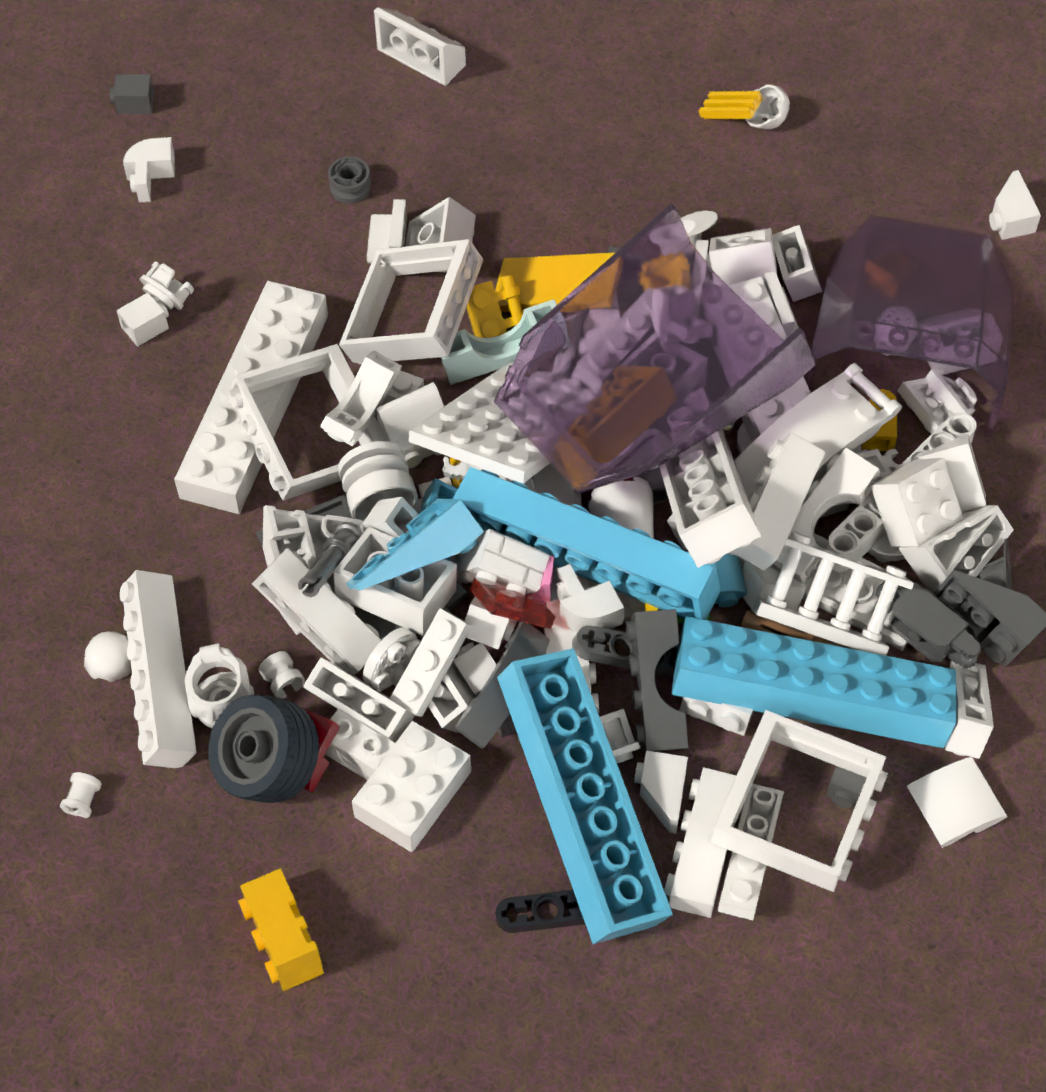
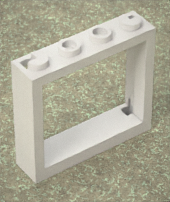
(463, 266)
(340, 379)
(823, 747)

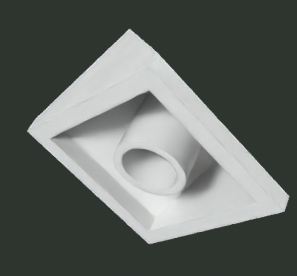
(962, 471)

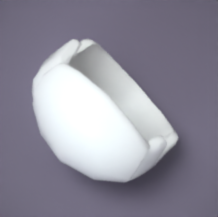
(773, 107)
(107, 656)

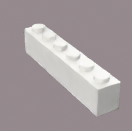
(157, 670)

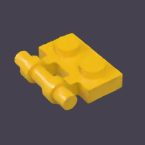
(485, 310)

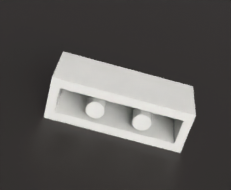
(358, 700)

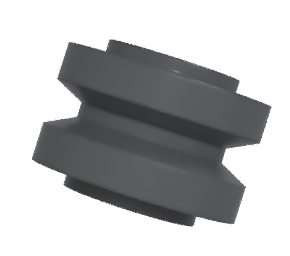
(349, 179)

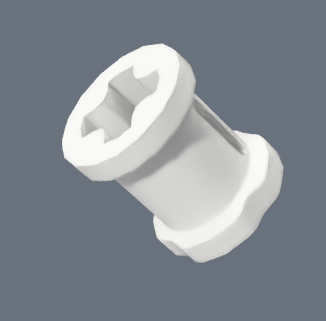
(80, 794)

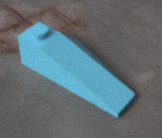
(433, 535)

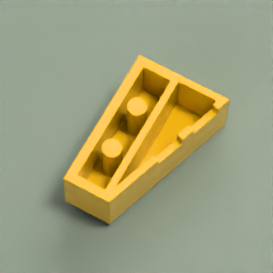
(280, 930)

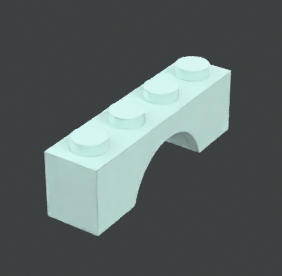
(477, 356)

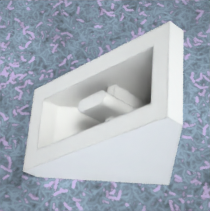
(762, 583)

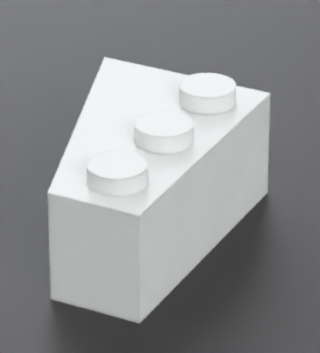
(960, 548)

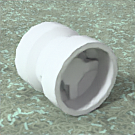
(279, 671)

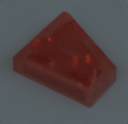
(509, 605)

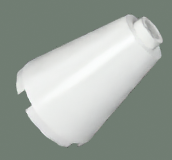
(625, 502)

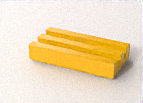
(731, 105)

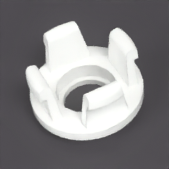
(160, 287)

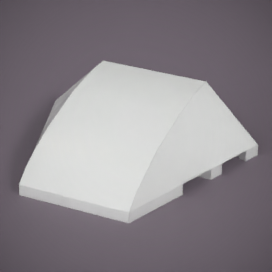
(300, 534)

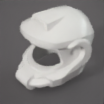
(217, 691)

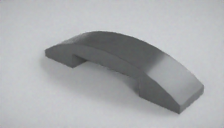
(490, 709)

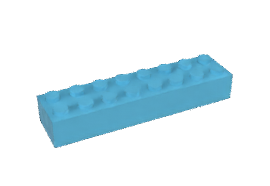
(592, 545)
(815, 682)
(584, 796)

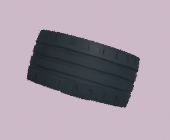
(263, 749)

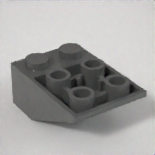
(995, 615)

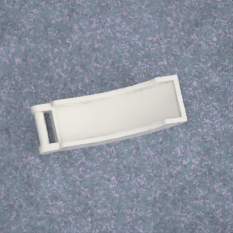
(828, 418)

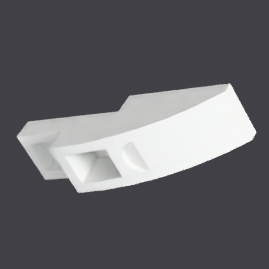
(744, 874)

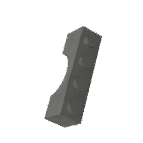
(660, 725)

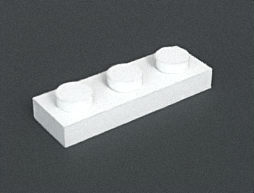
(430, 662)

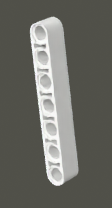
(867, 516)

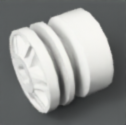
(374, 474)

